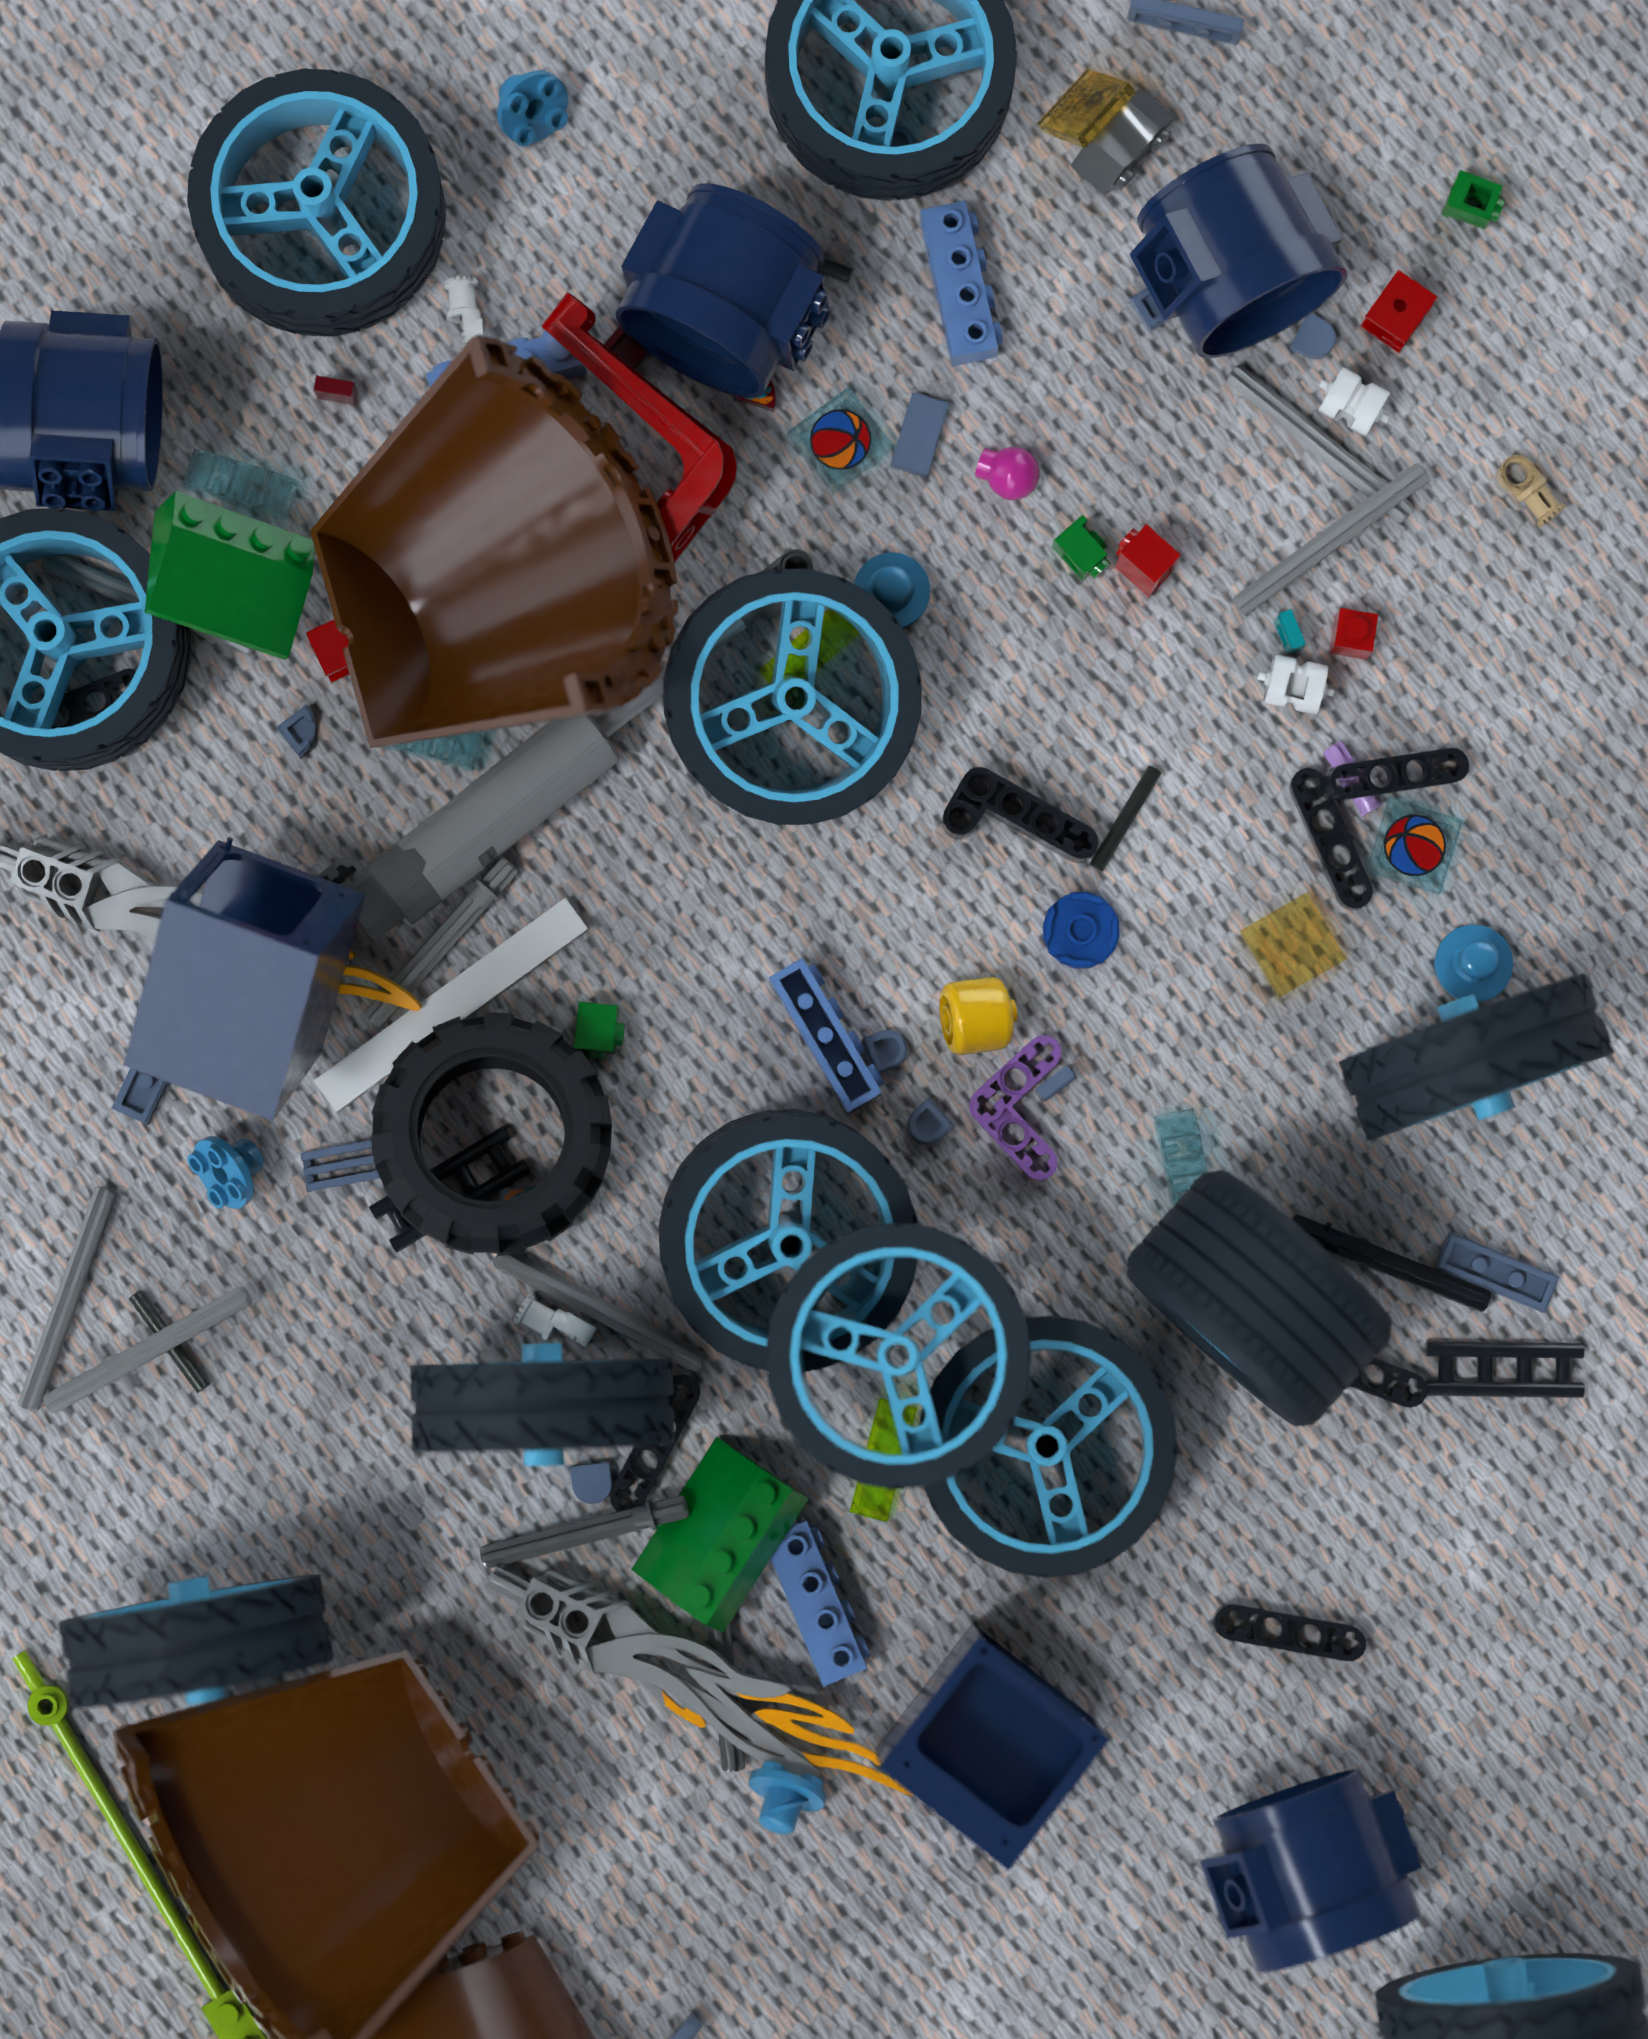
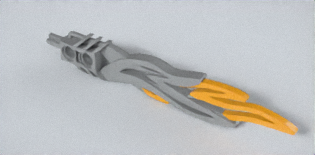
(129, 892)
(716, 1706)

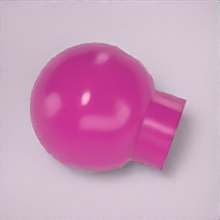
(1010, 472)

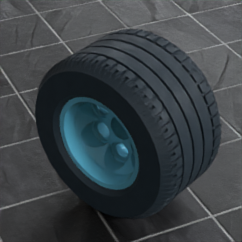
(1259, 1297)

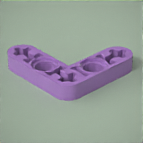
(1006, 1114)

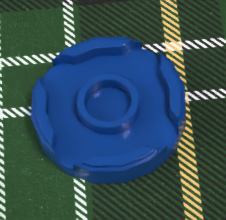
(1072, 939)

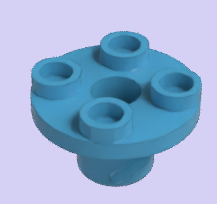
(532, 107)
(897, 584)
(1473, 962)
(226, 1170)
(785, 1796)

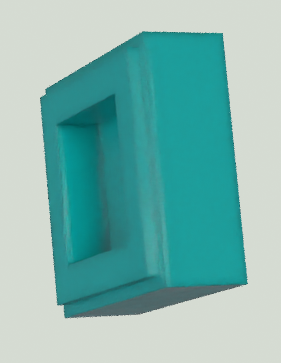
(1289, 632)

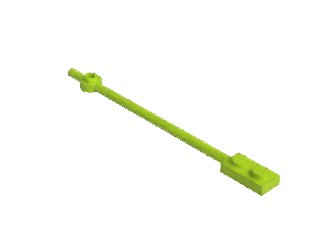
(224, 2011)

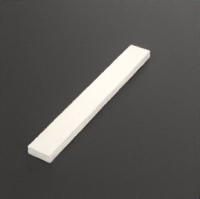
(457, 998)

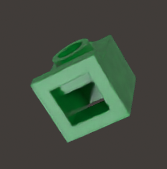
(1471, 187)
(1082, 550)

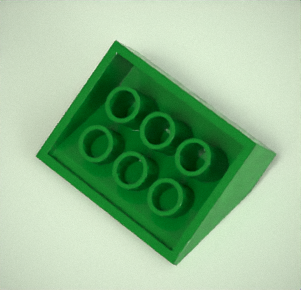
(228, 574)
(726, 1540)

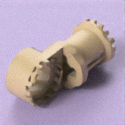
(1531, 491)

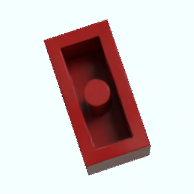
(1146, 559)

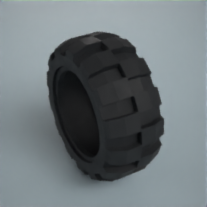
(475, 1045)

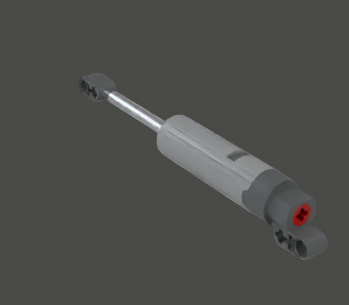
(504, 803)

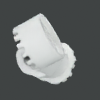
(463, 306)
(546, 1320)

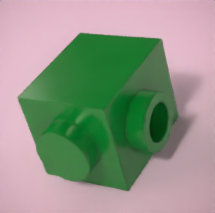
(598, 1030)

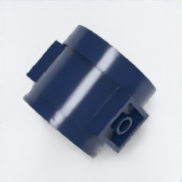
(1238, 250)
(724, 290)
(79, 409)
(1313, 1870)

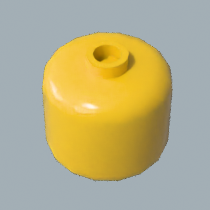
(976, 1015)

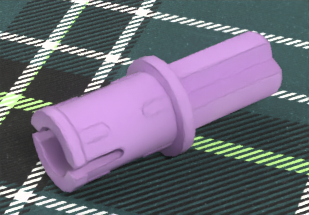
(1338, 755)

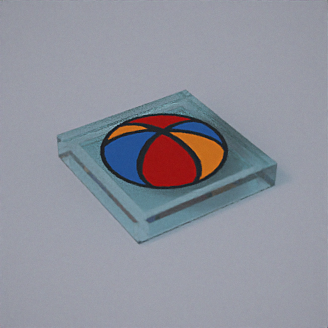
(840, 441)
(1414, 846)

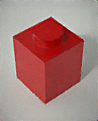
(1353, 633)

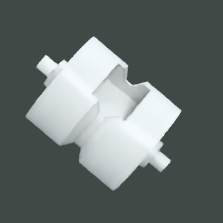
(1354, 401)
(1295, 684)

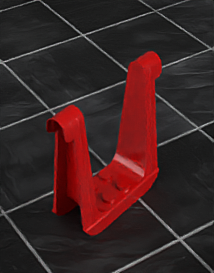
(706, 458)

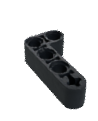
(1023, 822)

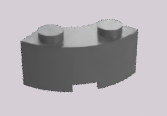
(1124, 143)

